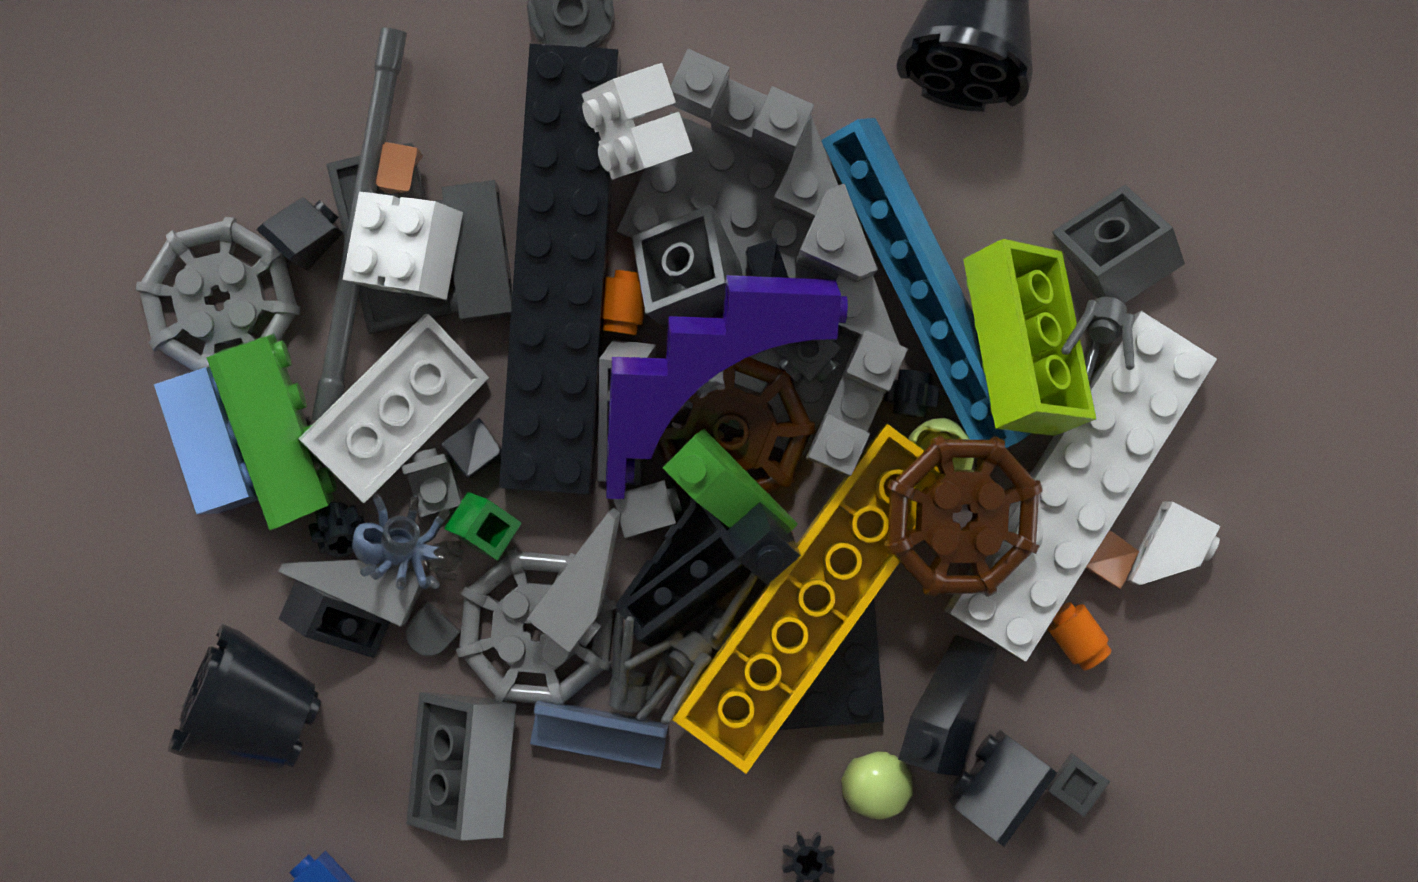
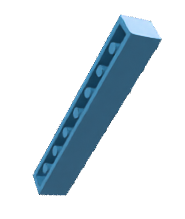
(916, 271)

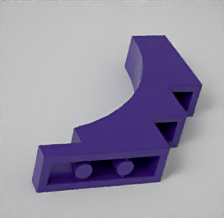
(756, 317)

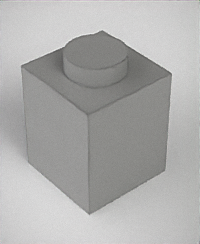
(648, 508)

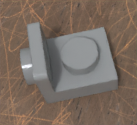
(433, 482)

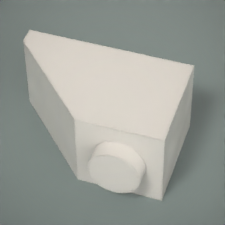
(1173, 544)

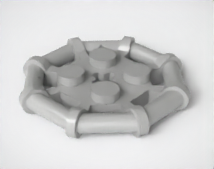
(196, 285)
(515, 643)

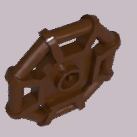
(754, 416)
(989, 516)

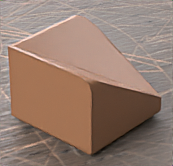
(397, 167)
(1113, 560)

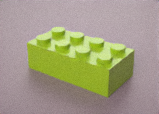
(1021, 325)

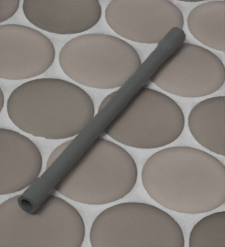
(387, 67)

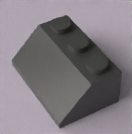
(461, 766)

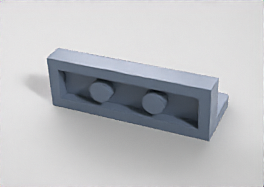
(599, 734)

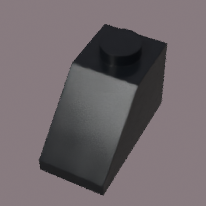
(302, 231)
(333, 620)

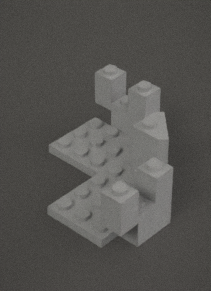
(769, 181)

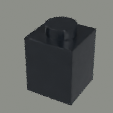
(763, 543)

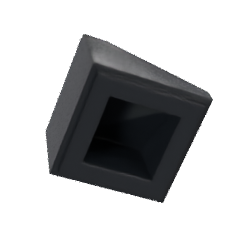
(766, 260)
(473, 448)

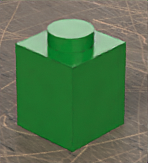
(482, 525)

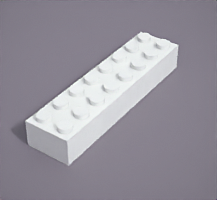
(1088, 481)

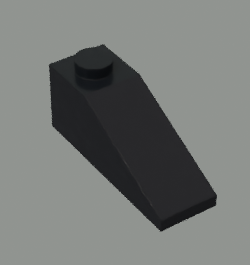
(949, 709)

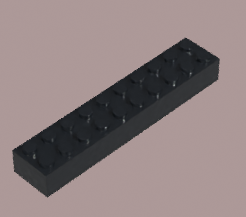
(557, 277)

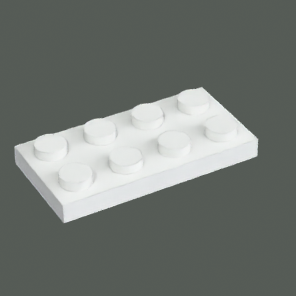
(394, 408)

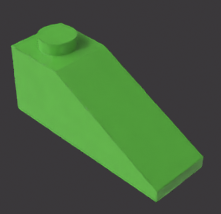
(719, 481)

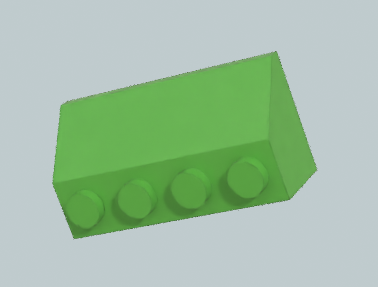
(267, 426)

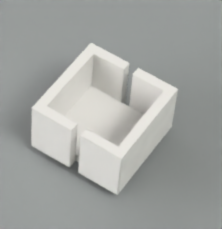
(611, 112)
(403, 245)

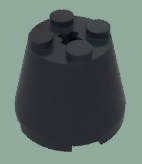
(969, 52)
(244, 706)

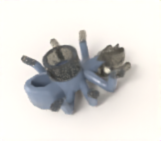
(398, 543)

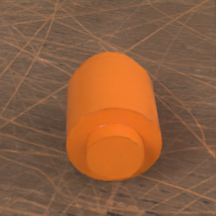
(622, 303)
(1079, 636)

